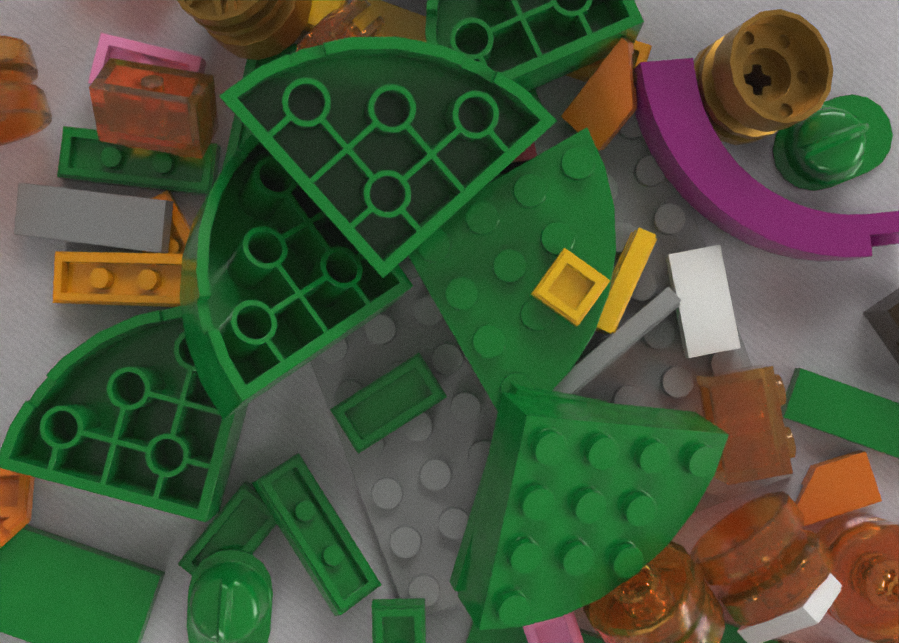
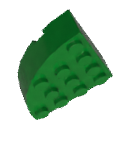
(532, 38)
(387, 134)
(499, 249)
(269, 281)
(129, 422)
(579, 503)

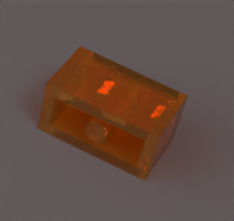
(155, 107)
(748, 408)

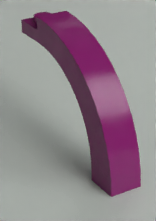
(724, 193)

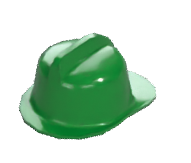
(834, 143)
(230, 599)

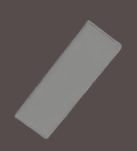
(93, 217)
(619, 342)

